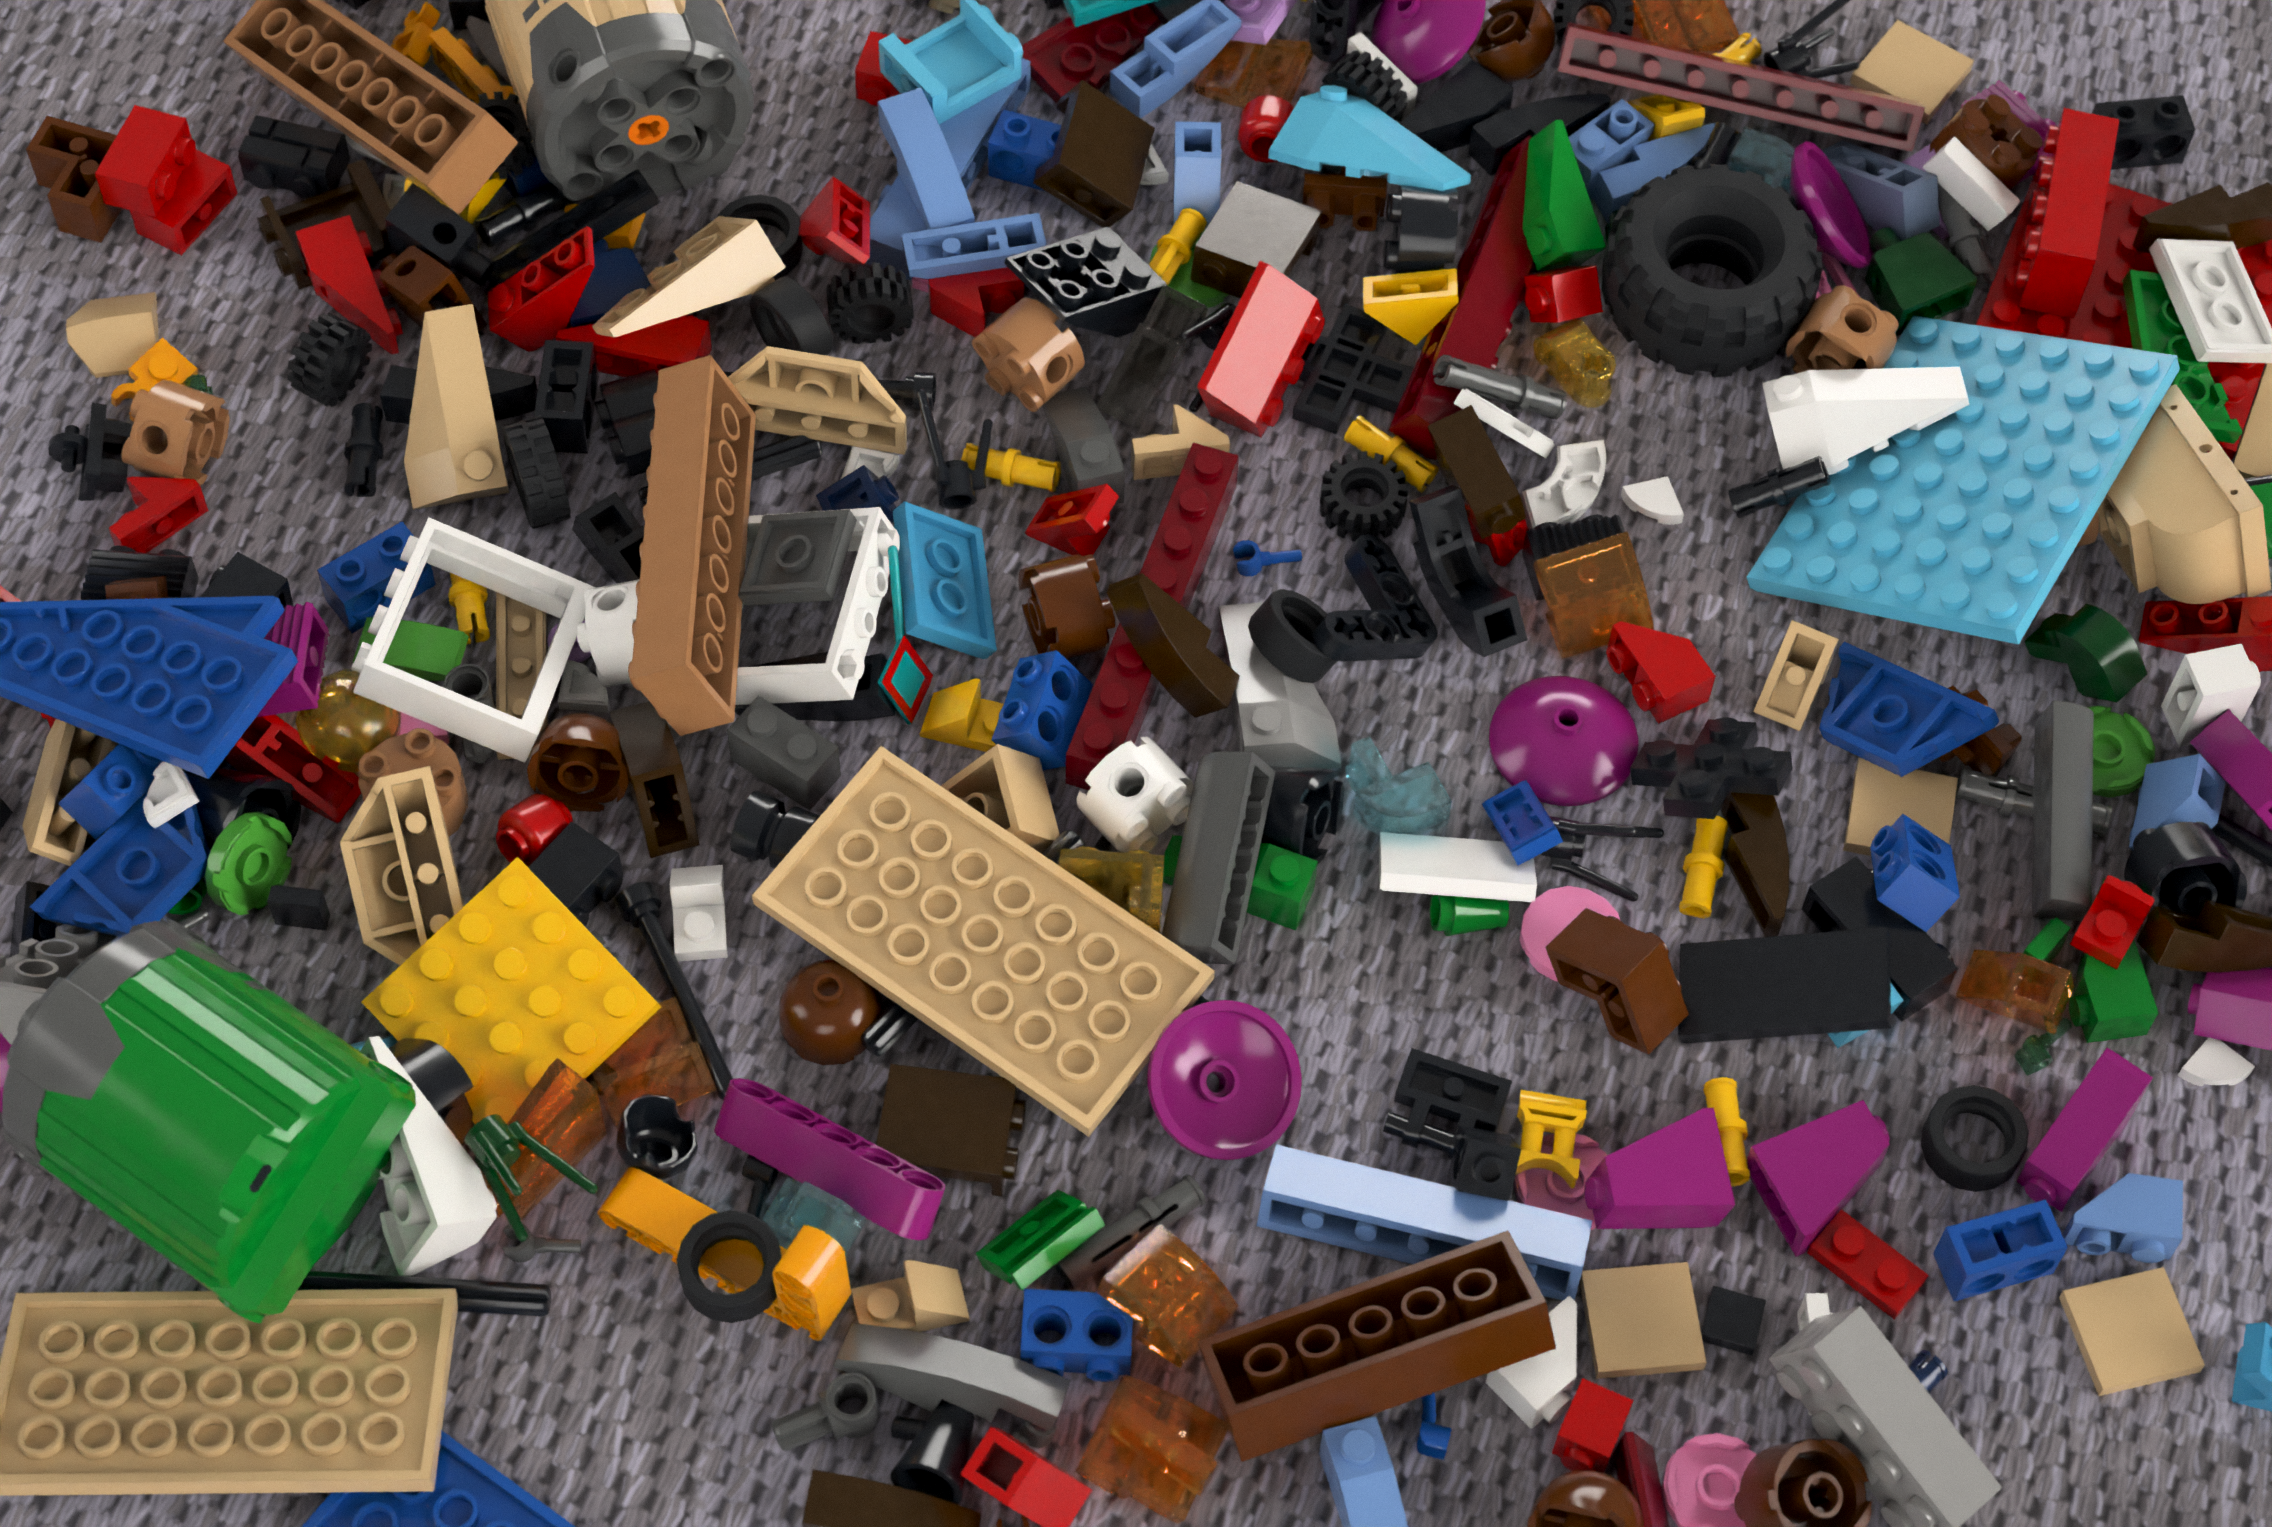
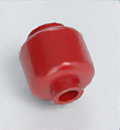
(1261, 124)
(531, 827)

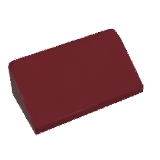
(1639, 1474)

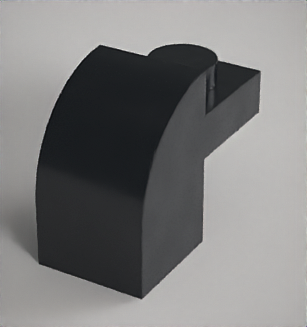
(440, 1081)

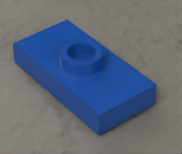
(1522, 822)

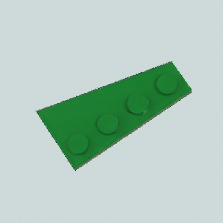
(2157, 328)

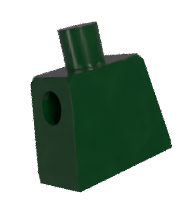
(1916, 277)

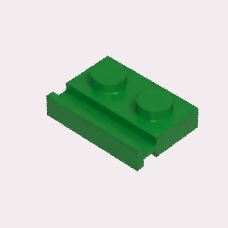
(1040, 1239)

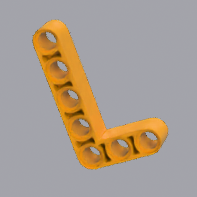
(807, 1280)

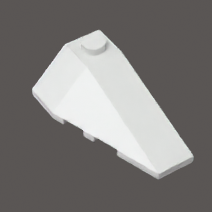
(1856, 409)
(429, 1185)

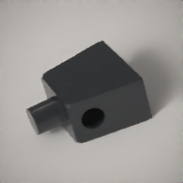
(439, 233)

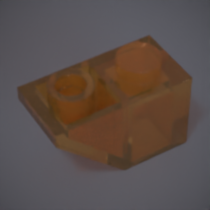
(2017, 987)

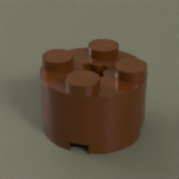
(1993, 138)
(1066, 606)
(1804, 1487)

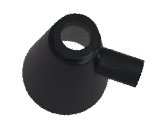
(936, 1452)

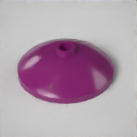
(1426, 35)
(1830, 206)
(1557, 760)
(1255, 1074)

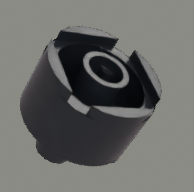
(1421, 230)
(2184, 868)

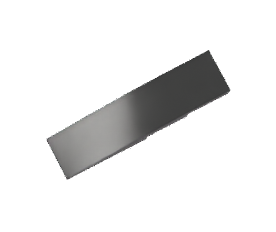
(935, 1368)

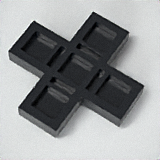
(1348, 369)
(1711, 768)

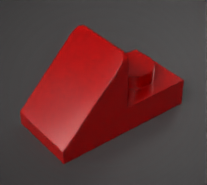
(966, 297)
(162, 511)
(1074, 520)

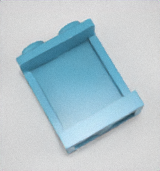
(955, 61)

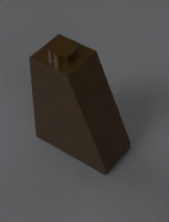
(1475, 467)
(656, 779)

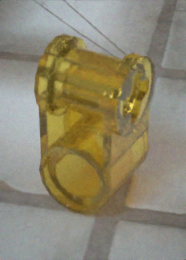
(1577, 362)

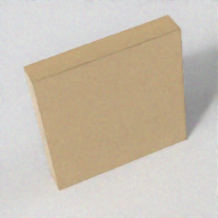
(1913, 68)
(1883, 797)
(1642, 1320)
(2131, 1331)

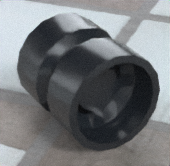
(767, 829)

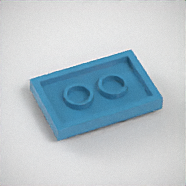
(944, 581)

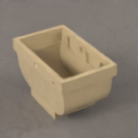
(2185, 513)

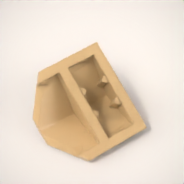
(113, 332)

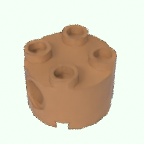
(1843, 334)
(1029, 353)
(175, 431)
(414, 751)

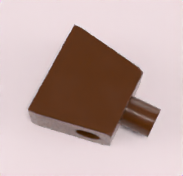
(417, 279)

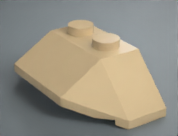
(821, 399)
(64, 762)
(401, 865)

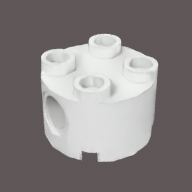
(609, 630)
(1136, 795)

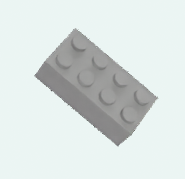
(1887, 1418)

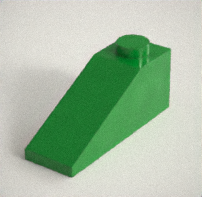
(1557, 207)
(1279, 886)
(2112, 1000)

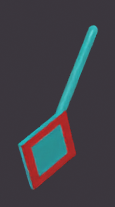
(905, 673)

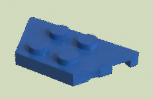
(1896, 714)
(129, 873)

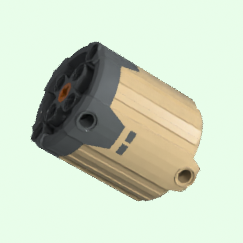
(626, 89)

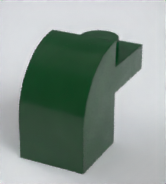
(2095, 647)

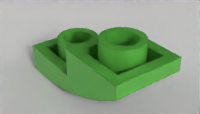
(421, 649)

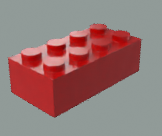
(2066, 212)

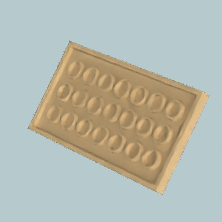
(983, 939)
(204, 1402)

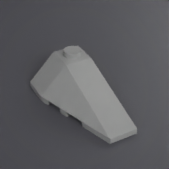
(1273, 712)
(37, 966)

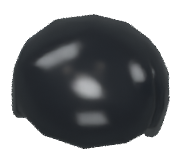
(656, 1137)

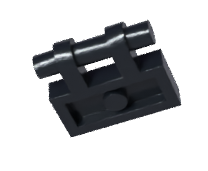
(1447, 1091)

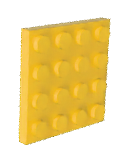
(513, 992)

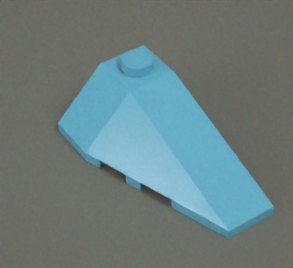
(1356, 134)

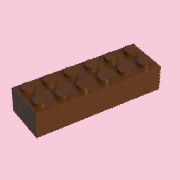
(1377, 1345)

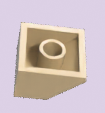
(1010, 792)

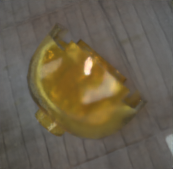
(345, 722)

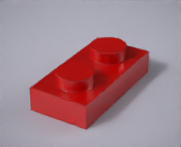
(1867, 1264)

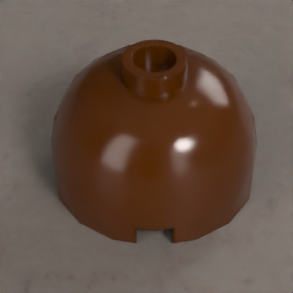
(1515, 40)
(574, 757)
(827, 1012)
(1585, 1500)

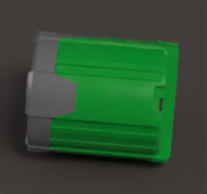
(201, 1112)

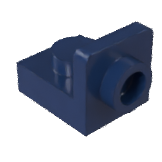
(860, 490)

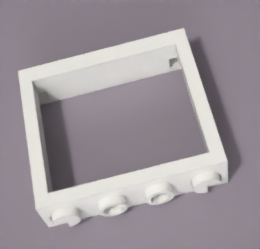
(497, 571)
(855, 626)

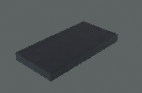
(1786, 985)

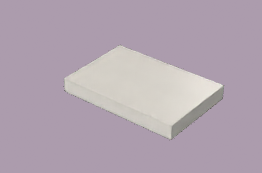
(2214, 300)
(1453, 868)

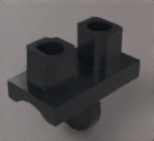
(100, 436)

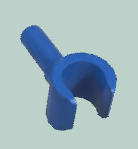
(1259, 559)
(1432, 1437)

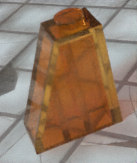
(565, 1118)

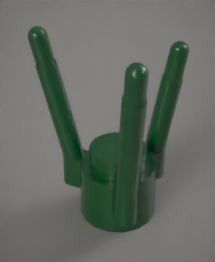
(497, 1149)

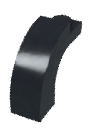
(1474, 604)

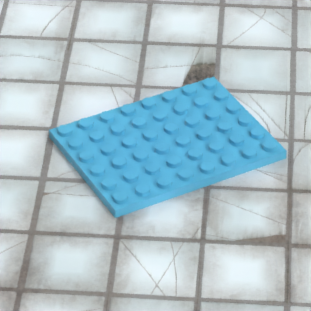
(1986, 504)

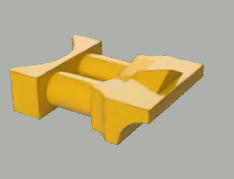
(1554, 1115)

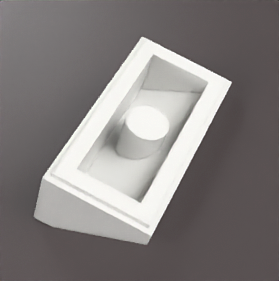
(1971, 184)

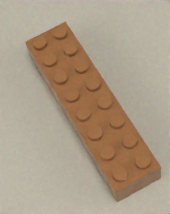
(374, 96)
(694, 547)

